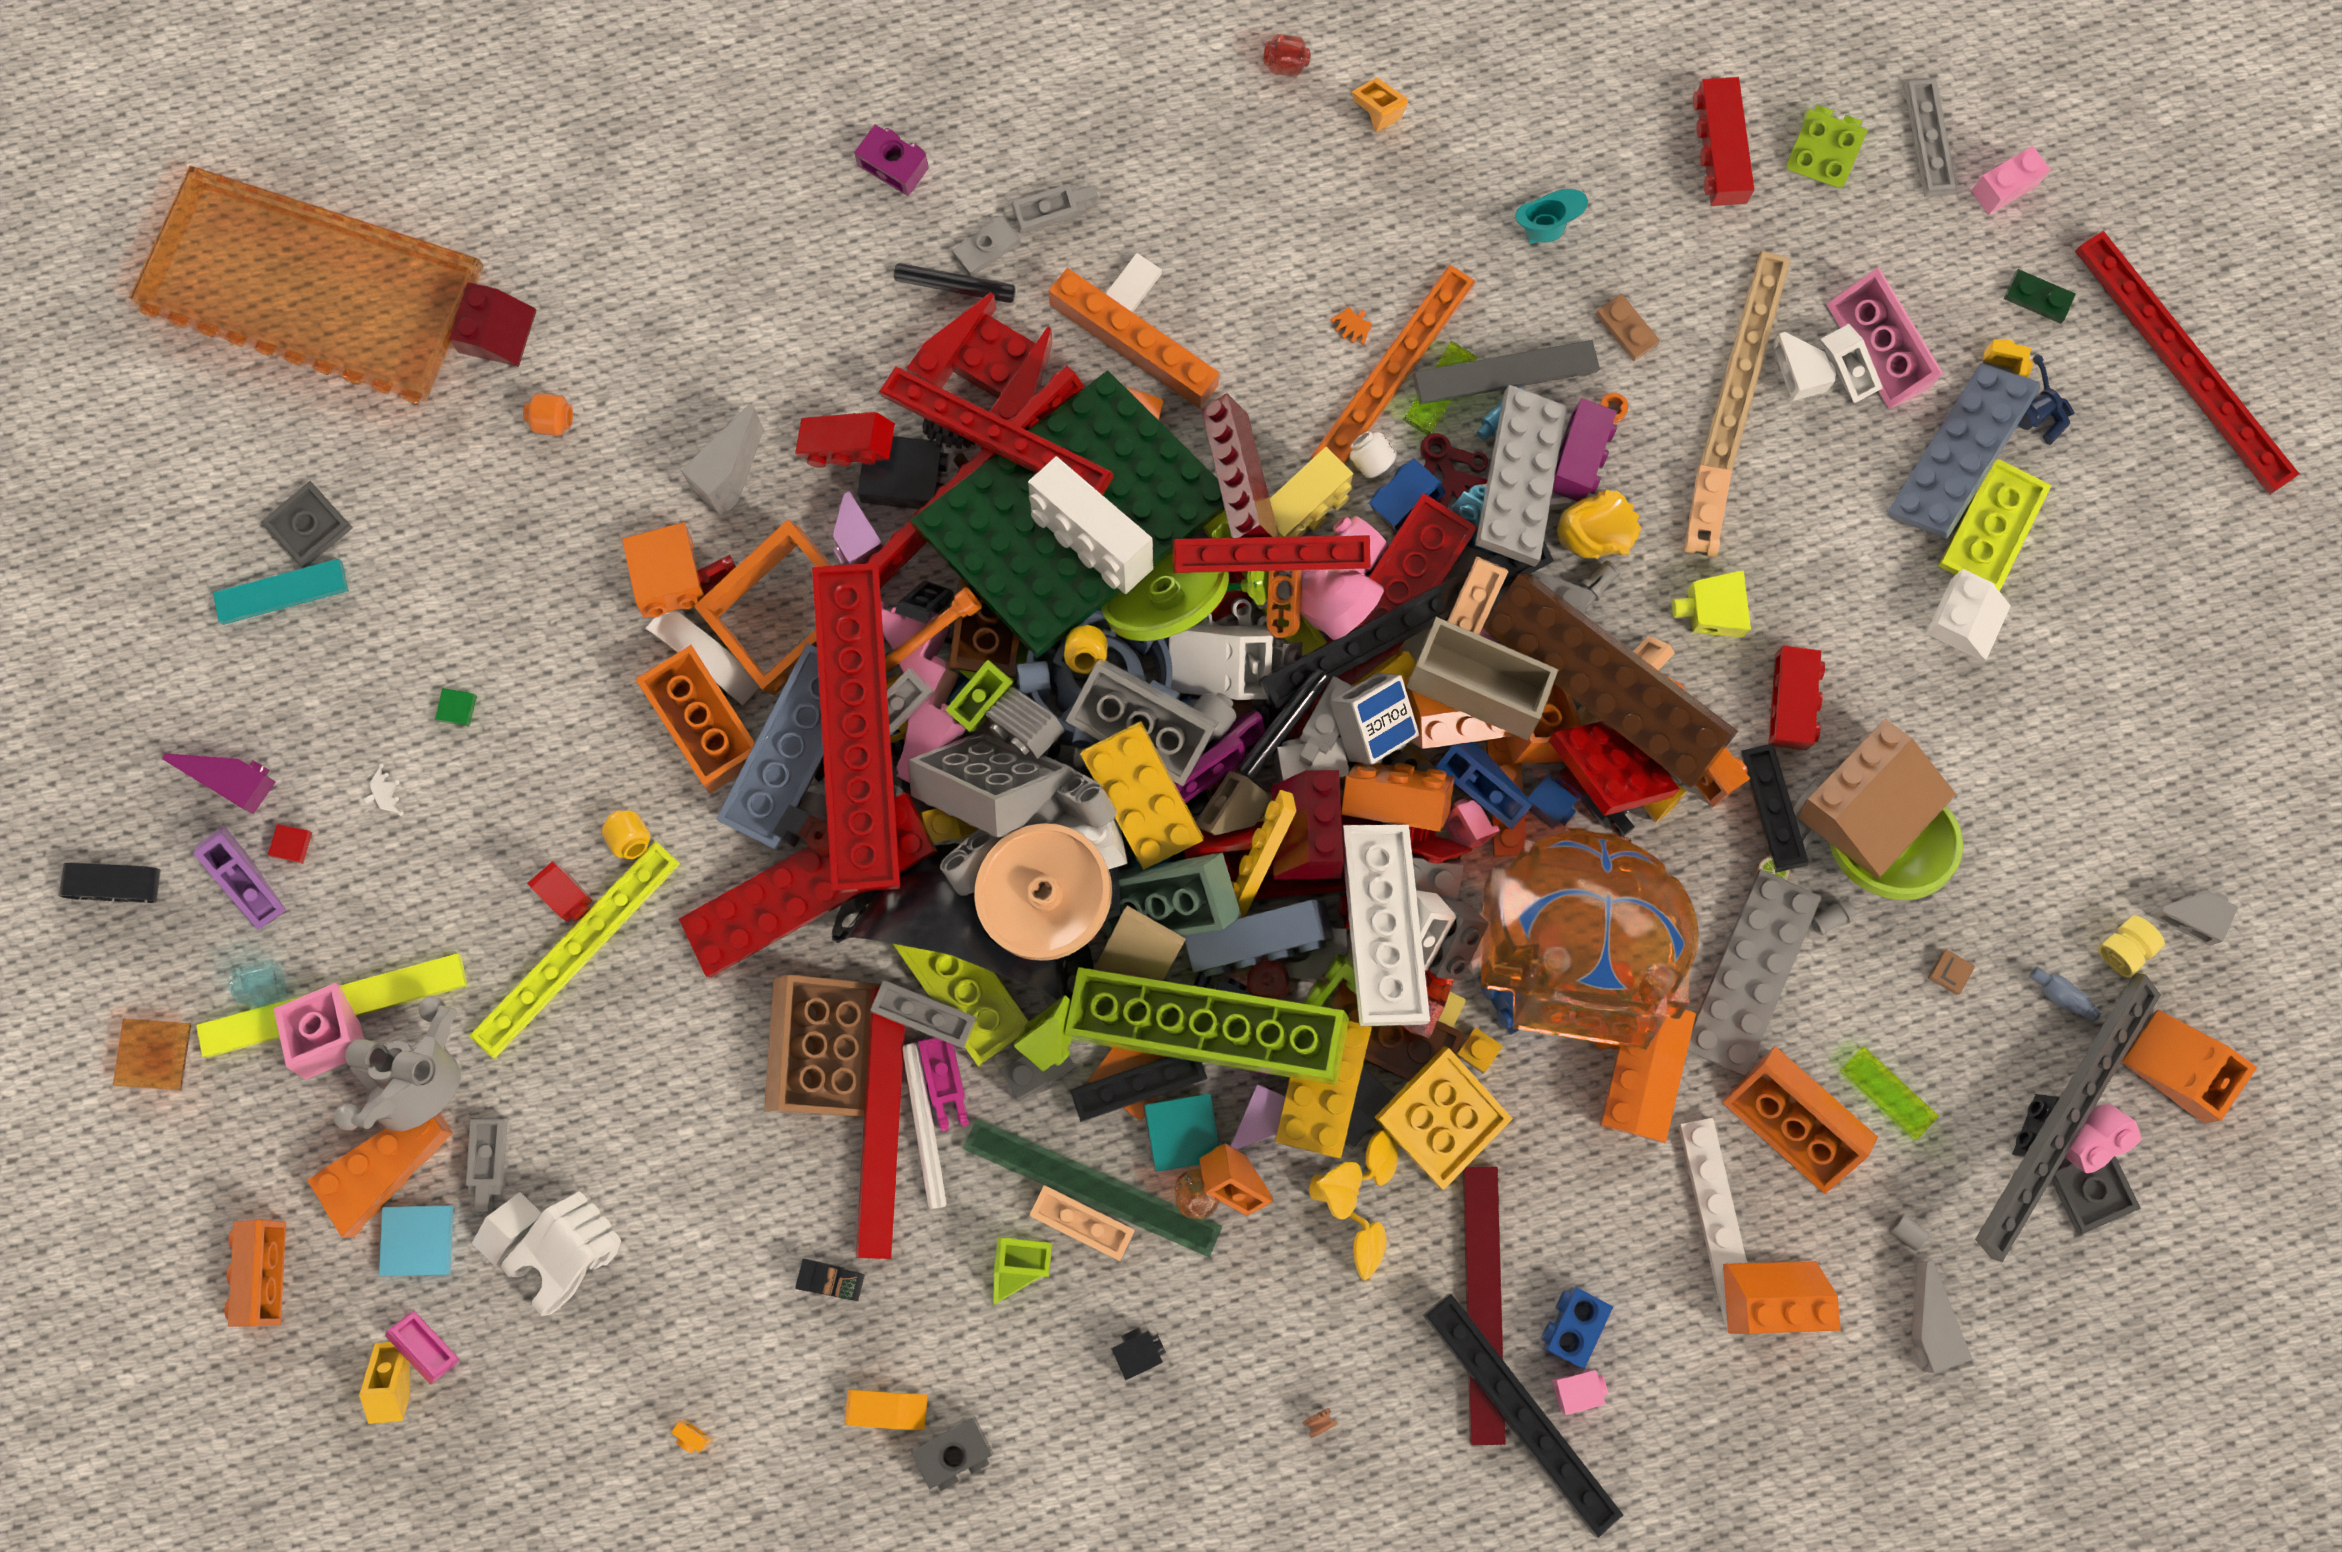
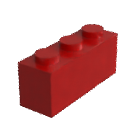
(845, 439)
(1796, 698)

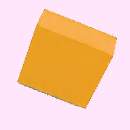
(886, 1409)

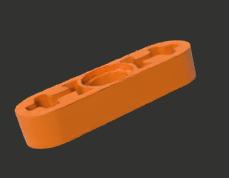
(1274, 600)

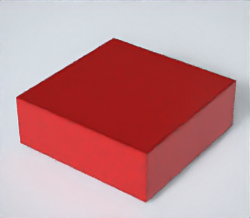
(290, 843)

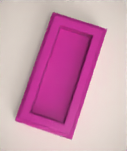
(422, 1347)

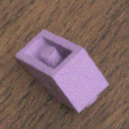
(853, 534)
(1260, 1118)

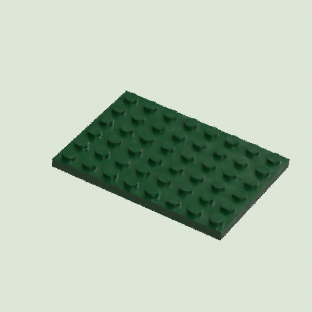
(1020, 567)

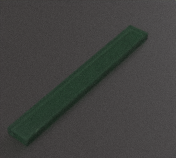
(1091, 1187)

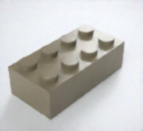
(1482, 678)

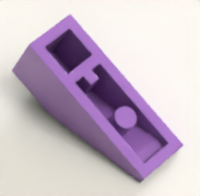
(238, 877)

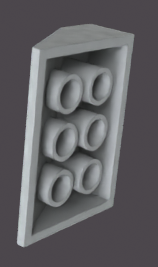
(986, 782)

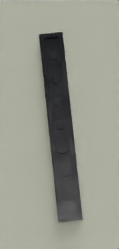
(1523, 1415)

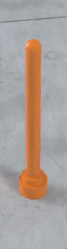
(964, 604)

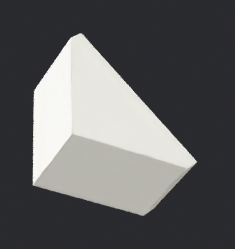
(506, 1228)

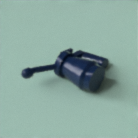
(2045, 404)

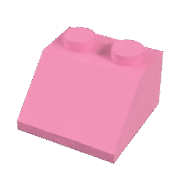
(317, 1031)

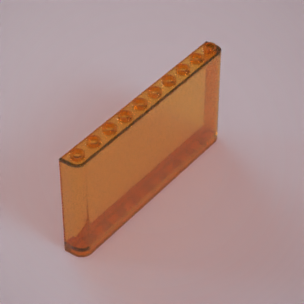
(305, 284)

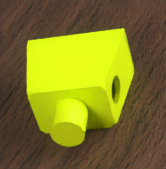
(1716, 605)

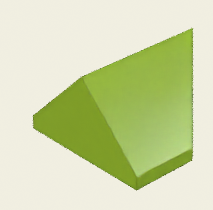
(1018, 1265)

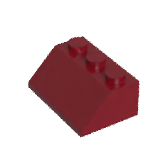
(1314, 838)

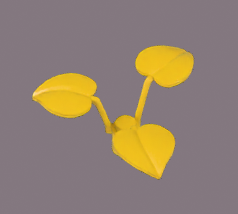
(1340, 1192)

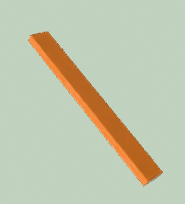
(1397, 363)

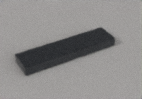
(1774, 808)
(1135, 1086)

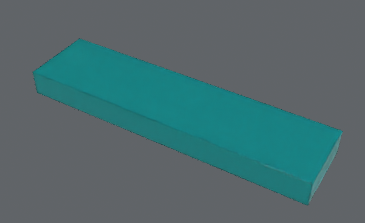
(280, 591)

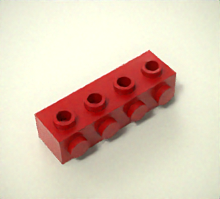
(1723, 141)

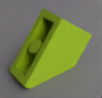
(978, 696)
(1044, 1036)

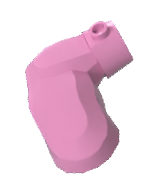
(1342, 597)

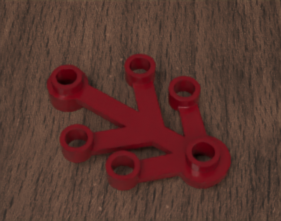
(1454, 480)

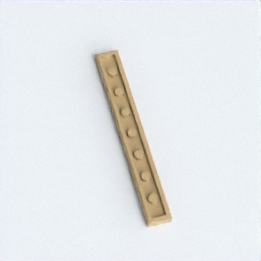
(1745, 361)

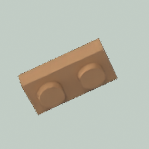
(1627, 327)

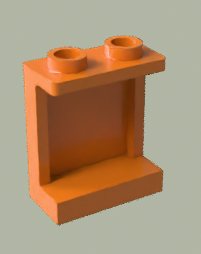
(663, 570)

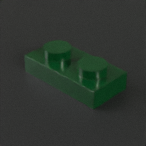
(2039, 296)

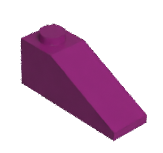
(228, 777)

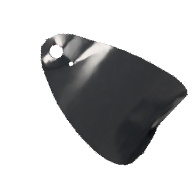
(936, 918)

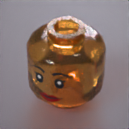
(1191, 1197)

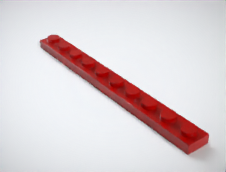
(2187, 362)
(908, 541)

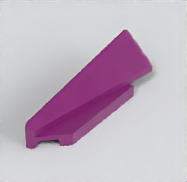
(1223, 755)

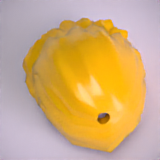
(1599, 526)

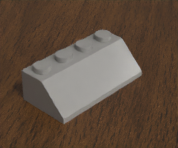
(1119, 700)

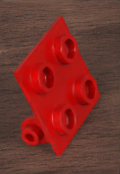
(1434, 848)

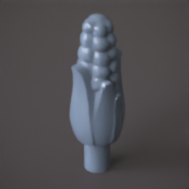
(2065, 994)

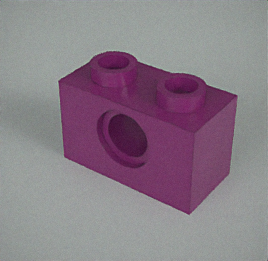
(899, 174)

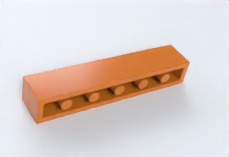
(1133, 338)

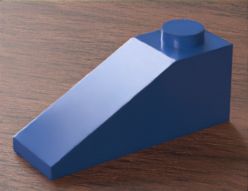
(1485, 782)

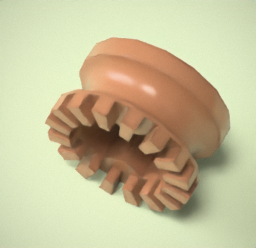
(1320, 1423)

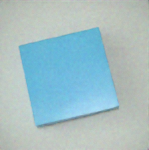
(416, 1241)

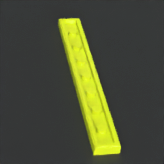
(574, 950)
(363, 995)

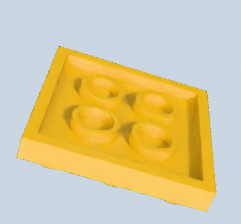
(1443, 1117)

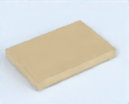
(1140, 947)

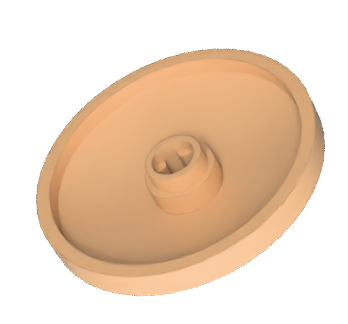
(1043, 891)

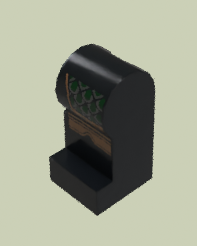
(829, 1280)

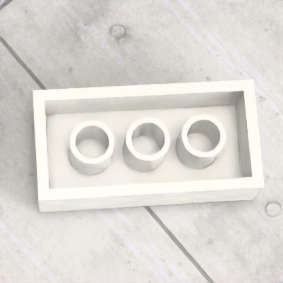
(1090, 526)

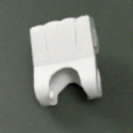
(562, 1247)

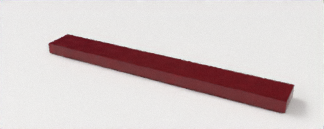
(1483, 1289)

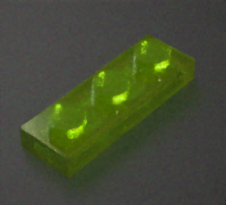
(1426, 416)
(1889, 1093)

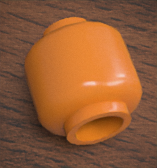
(548, 414)

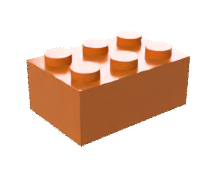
(1398, 795)

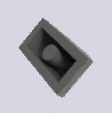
(1026, 1078)

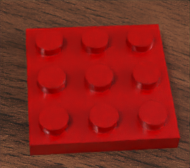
(1612, 768)

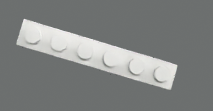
(1713, 1200)

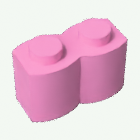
(2102, 1137)

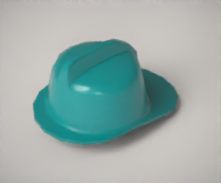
(1548, 216)

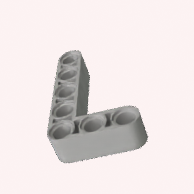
(1077, 796)

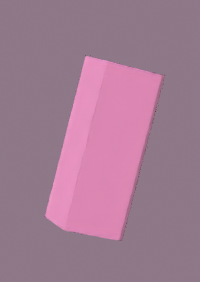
(1890, 337)

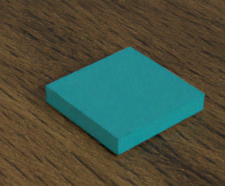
(1180, 1131)

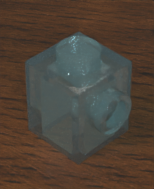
(258, 983)

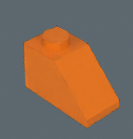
(1234, 1180)

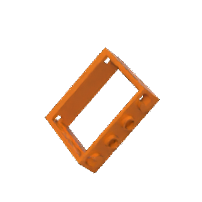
(744, 578)

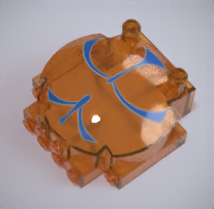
(1589, 938)

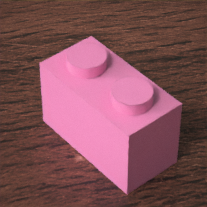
(2010, 180)

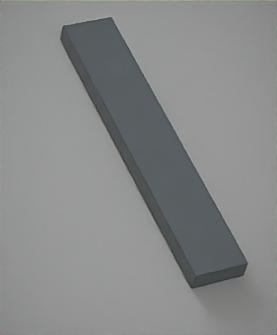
(1501, 371)

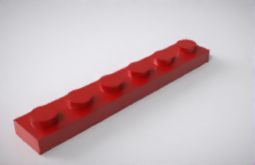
(1271, 554)

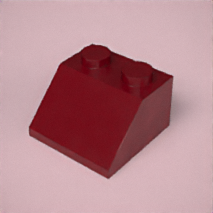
(492, 325)

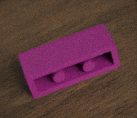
(1584, 450)

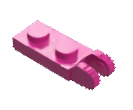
(943, 1079)

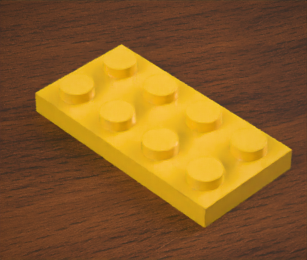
(1143, 795)
(1319, 1113)

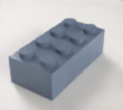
(1261, 935)

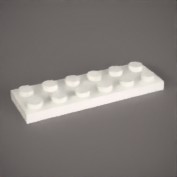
(1384, 925)

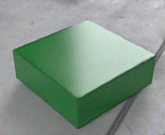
(455, 707)

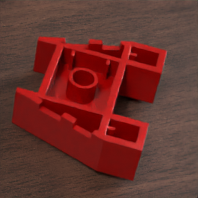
(986, 356)

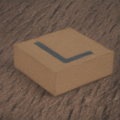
(1951, 972)

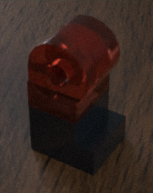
(799, 825)

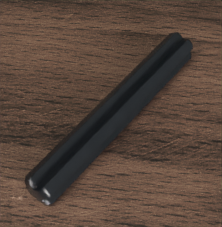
(953, 282)
(1283, 723)

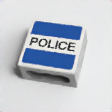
(1374, 718)

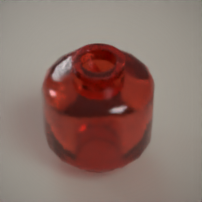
(1286, 55)
(1274, 969)

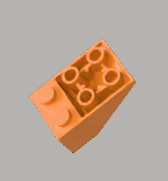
(2189, 1067)

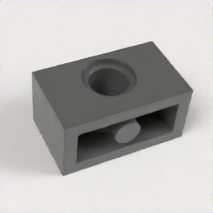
(932, 1460)

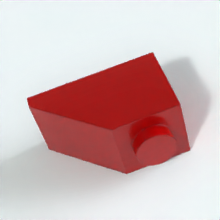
(560, 892)

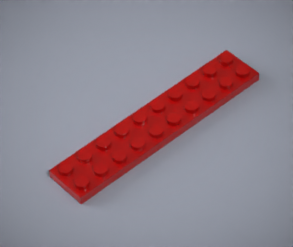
(855, 728)

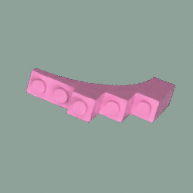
(930, 724)

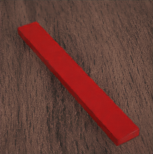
(985, 427)
(880, 1137)

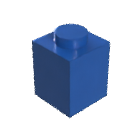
(1552, 803)

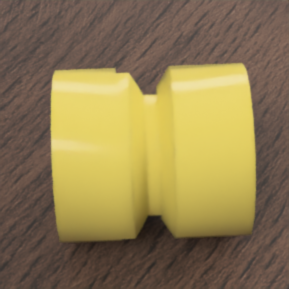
(2131, 946)

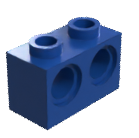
(1585, 1332)

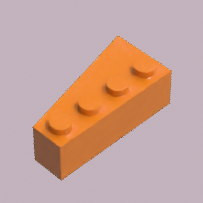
(370, 1174)

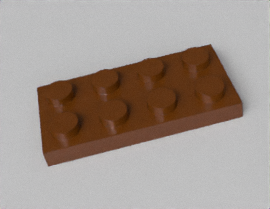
(1393, 1045)

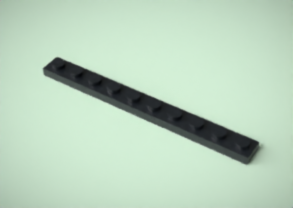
(1383, 631)

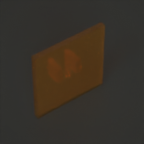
(152, 1054)

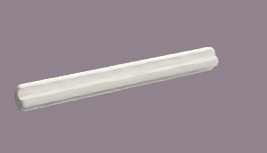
(924, 1126)

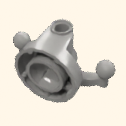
(403, 1081)

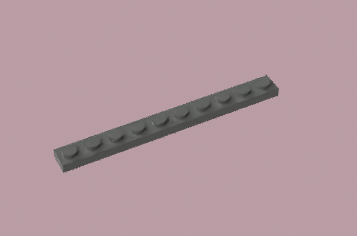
(2067, 1117)

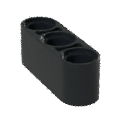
(109, 881)

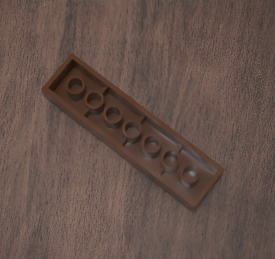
(1611, 679)

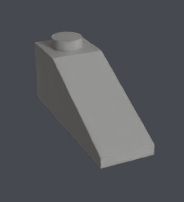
(1935, 1329)

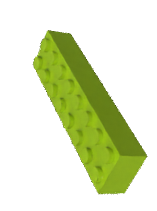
(1208, 1025)

